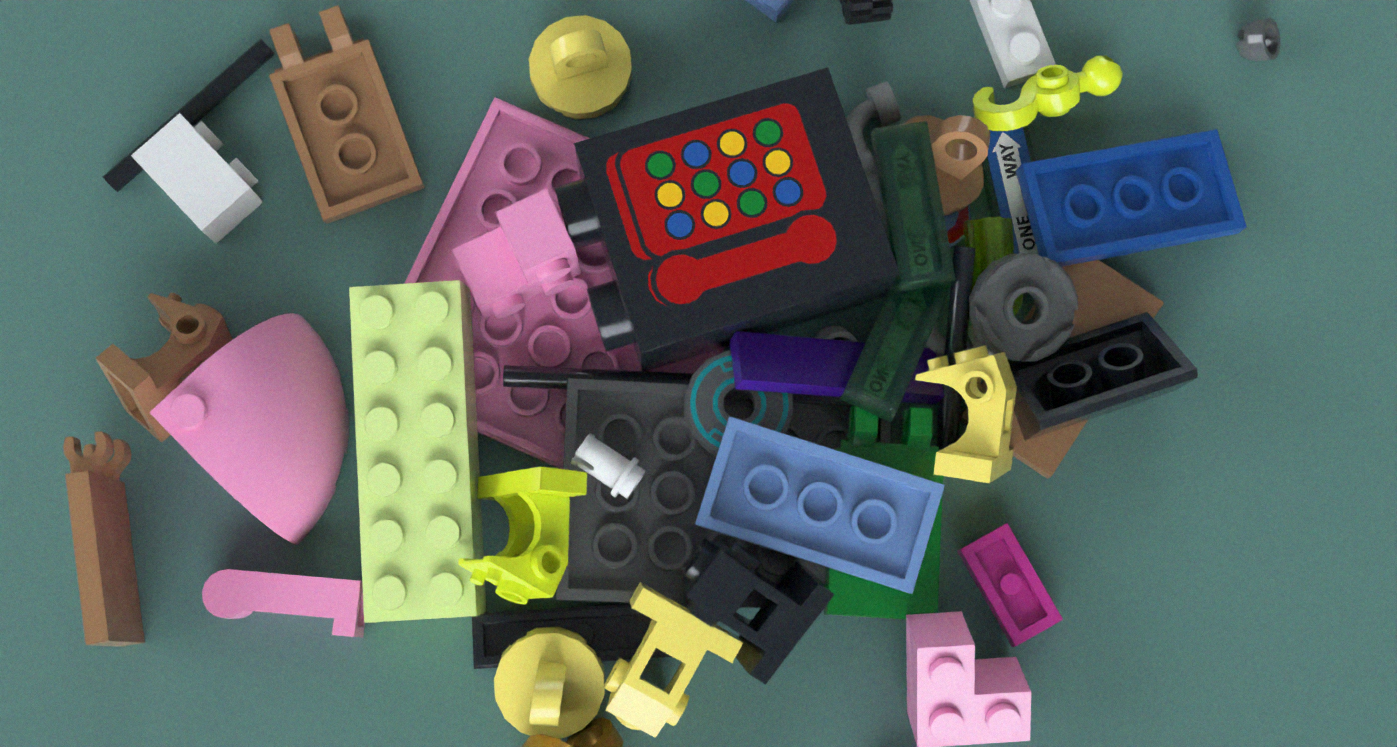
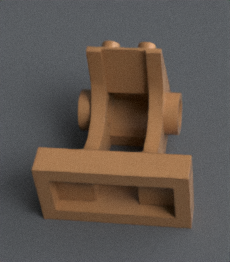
(147, 380)

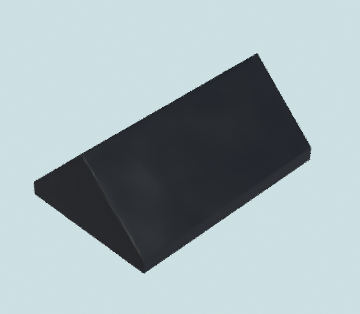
(1098, 375)

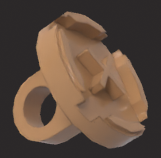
(956, 159)

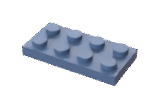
(820, 505)

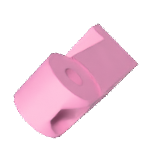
(240, 592)

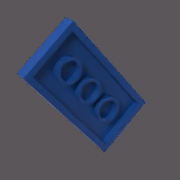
(1130, 198)

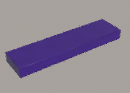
(811, 366)

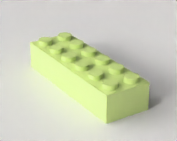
(416, 450)

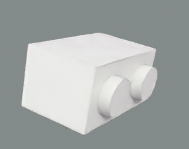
(198, 178)

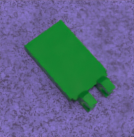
(913, 456)

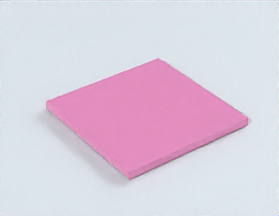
(506, 163)

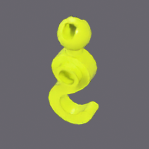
(1048, 91)

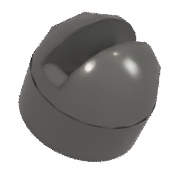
(1259, 40)

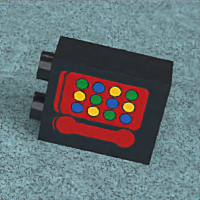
(728, 221)

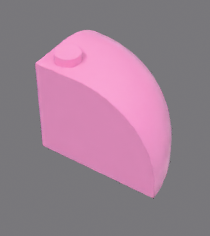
(266, 422)

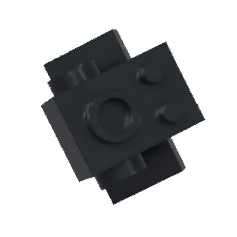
(722, 579)

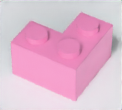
(519, 258)
(957, 696)

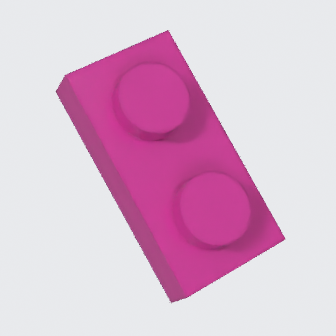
(1009, 585)

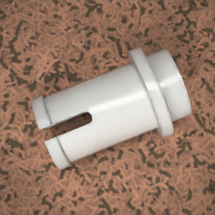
(608, 466)

